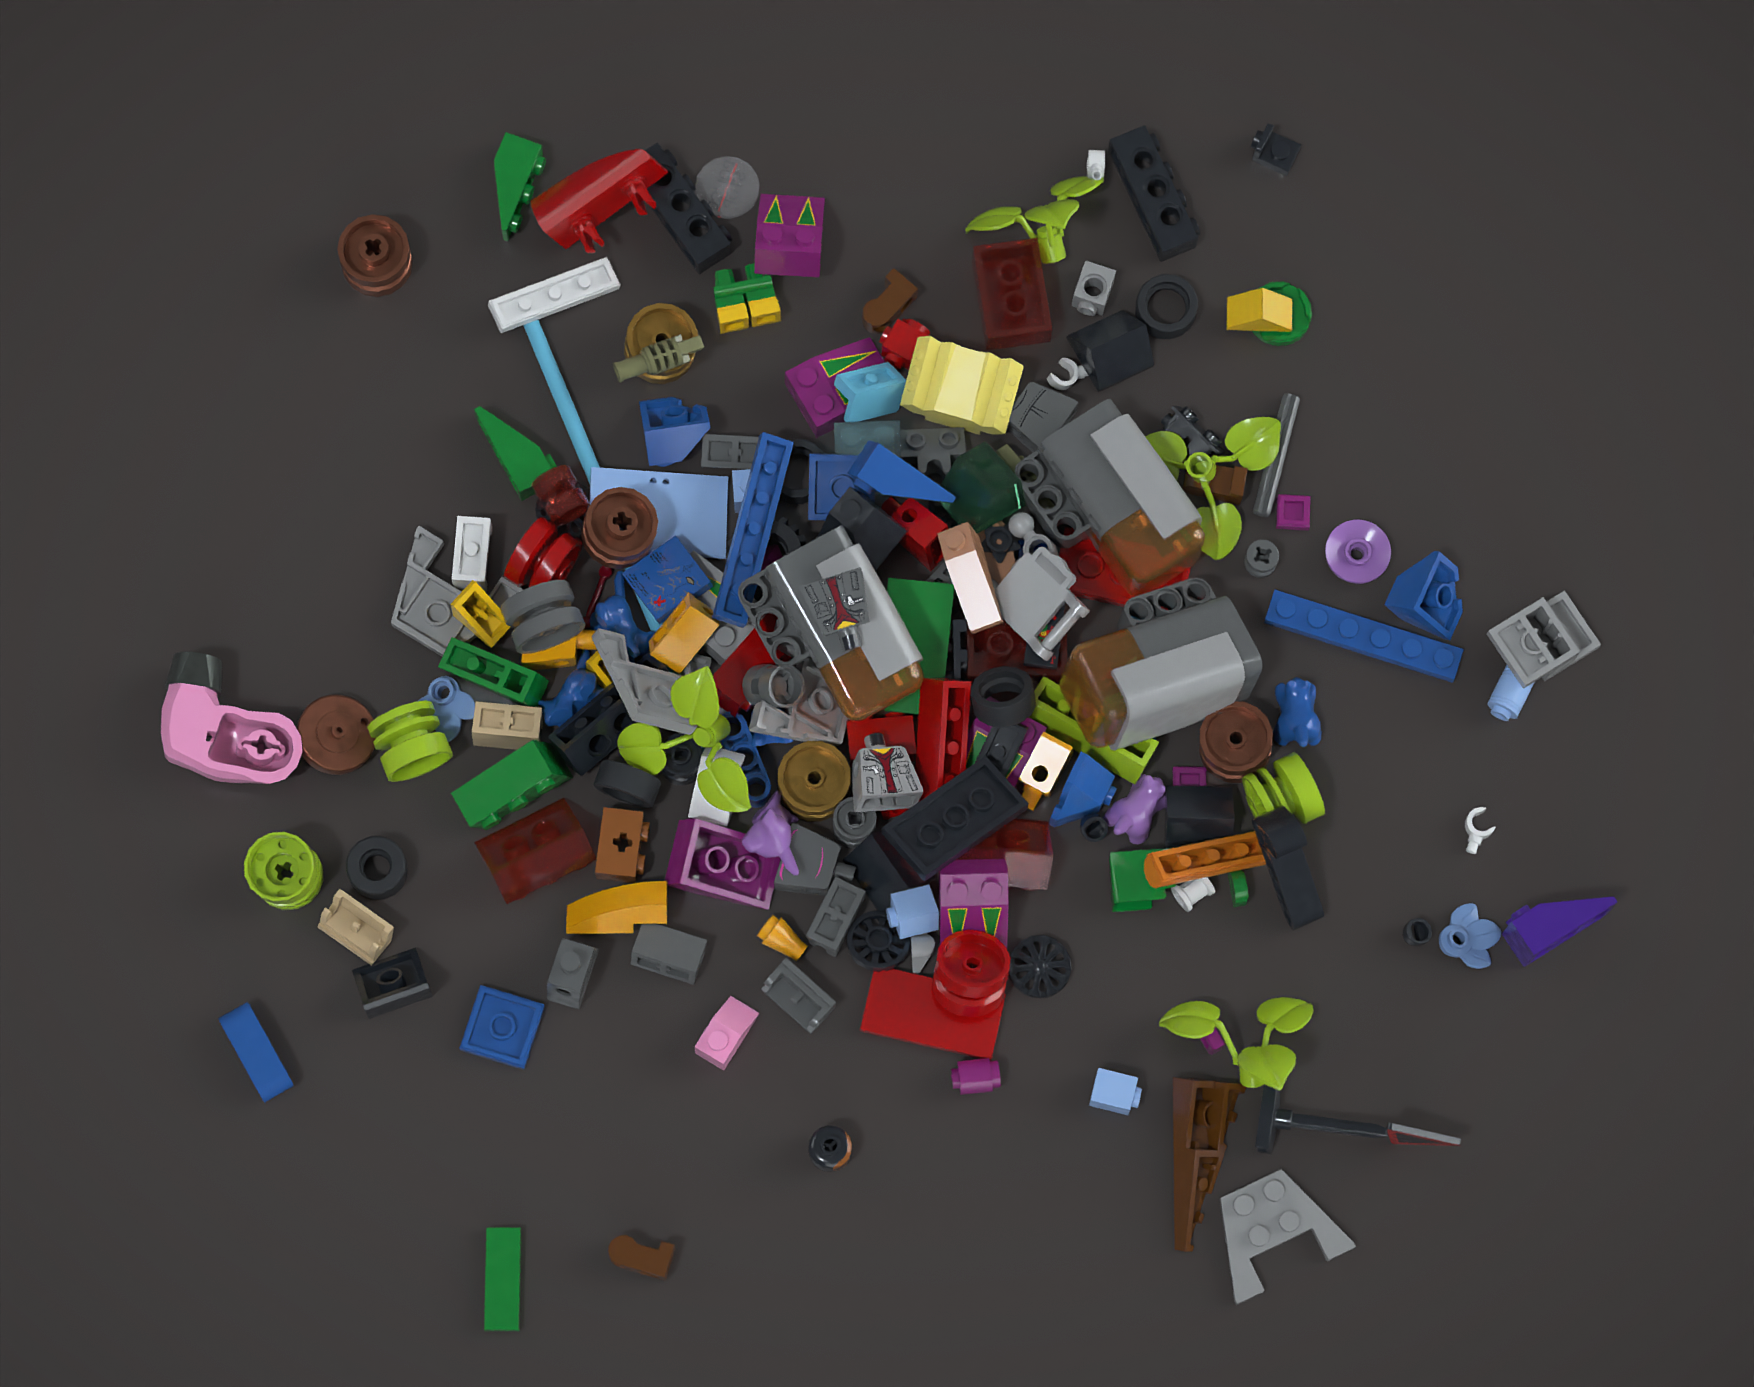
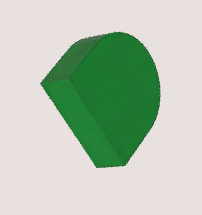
(1238, 888)

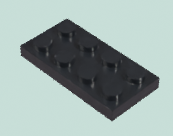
(954, 818)

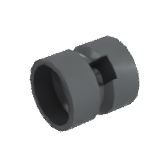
(775, 684)
(852, 827)

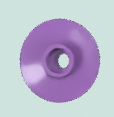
(1359, 536)

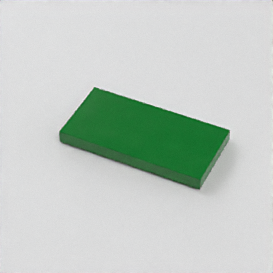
(927, 615)

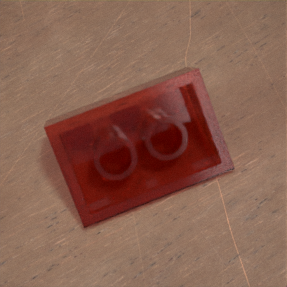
(1026, 850)
(535, 851)

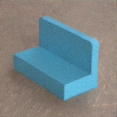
(871, 391)

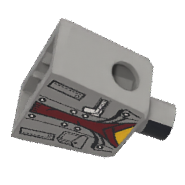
(883, 777)

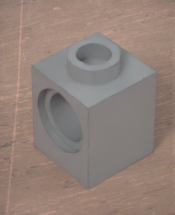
(1097, 276)

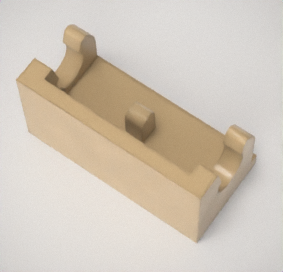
(505, 725)
(356, 927)

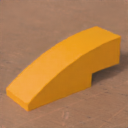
(618, 909)

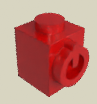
(900, 342)

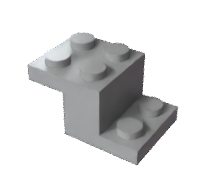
(1543, 639)

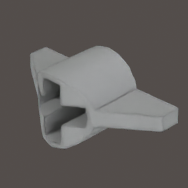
(921, 950)

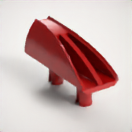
(595, 193)

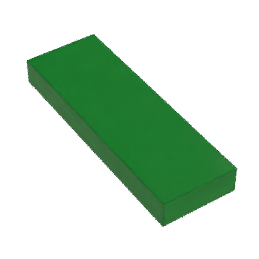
(502, 1279)

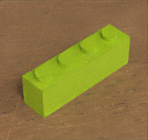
(1055, 714)

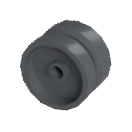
(542, 616)

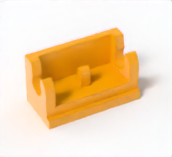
(683, 633)

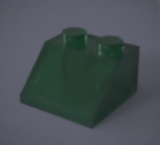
(983, 488)

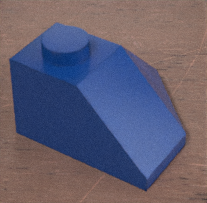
(671, 429)
(1427, 596)
(1084, 791)

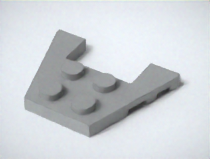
(425, 599)
(644, 688)
(811, 719)
(1267, 1216)

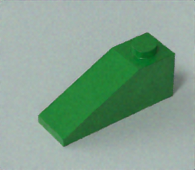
(517, 454)
(493, 673)

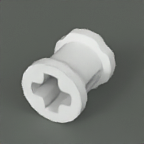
(1192, 891)

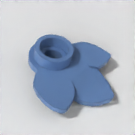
(451, 709)
(1474, 936)

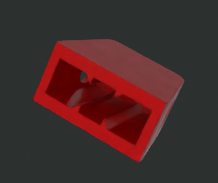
(922, 529)

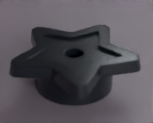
(1008, 543)

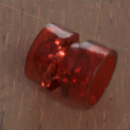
(559, 492)

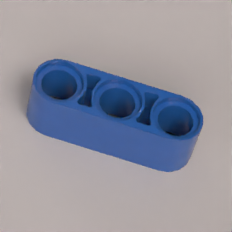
(755, 771)
(256, 1052)

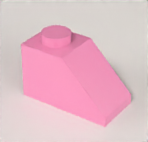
(726, 1032)

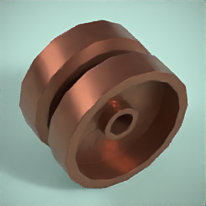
(358, 250)
(601, 527)
(1229, 760)

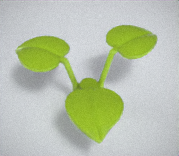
(1054, 215)
(1252, 442)
(693, 698)
(1256, 1064)

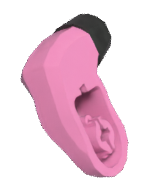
(218, 738)

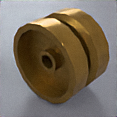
(657, 324)
(821, 763)

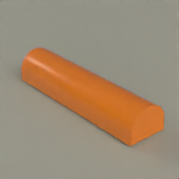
(1203, 860)

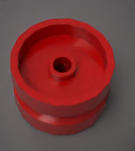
(542, 555)
(971, 973)

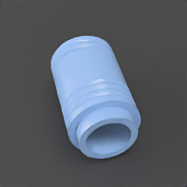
(1508, 696)

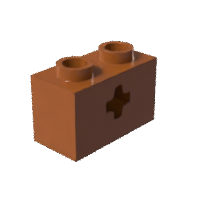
(615, 826)

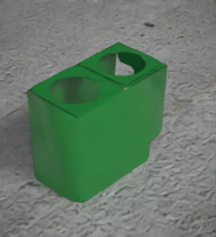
(1128, 881)

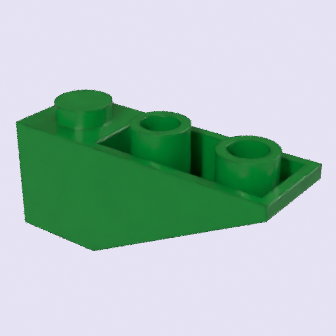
(515, 170)

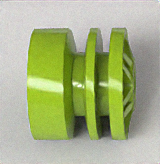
(409, 741)
(1290, 787)
(287, 852)

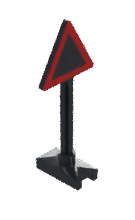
(1274, 1118)

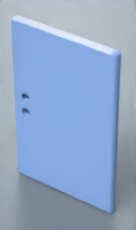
(686, 507)

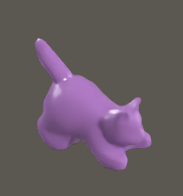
(1135, 812)
(772, 833)

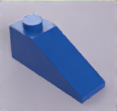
(887, 474)

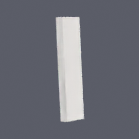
(553, 295)

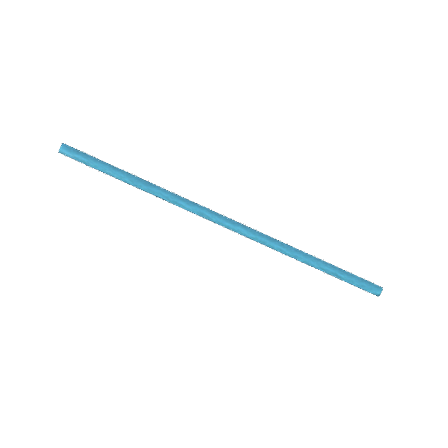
(572, 421)

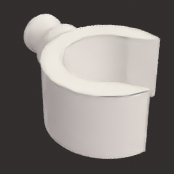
(1096, 164)
(1076, 372)
(1475, 836)

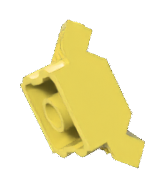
(961, 386)

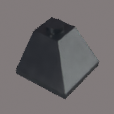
(866, 525)

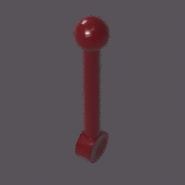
(605, 573)

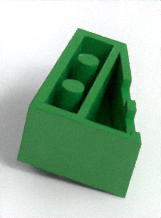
(511, 784)

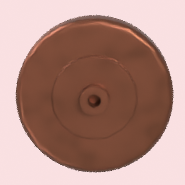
(335, 734)

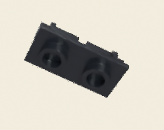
(1185, 425)

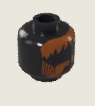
(831, 1160)

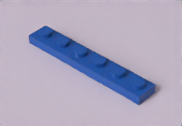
(753, 527)
(1363, 636)

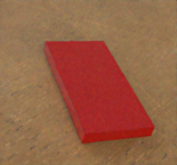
(1094, 576)
(906, 1010)

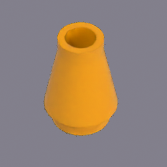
(782, 938)

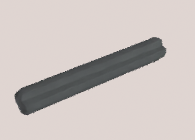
(1272, 473)

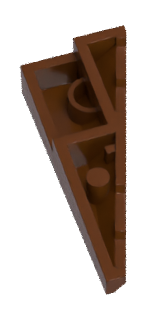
(1199, 1127)

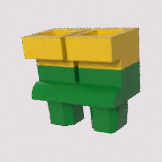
(730, 298)

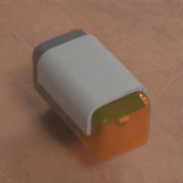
(1118, 495)
(1160, 668)
(859, 679)

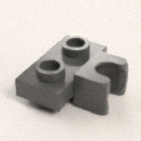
(932, 448)

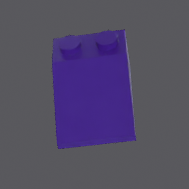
(1548, 925)

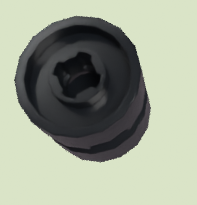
(682, 761)

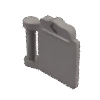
(1033, 596)

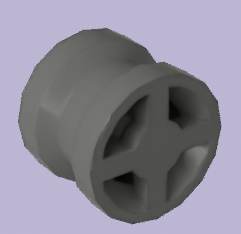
(1260, 565)

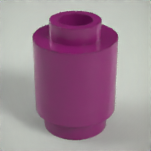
(976, 1076)

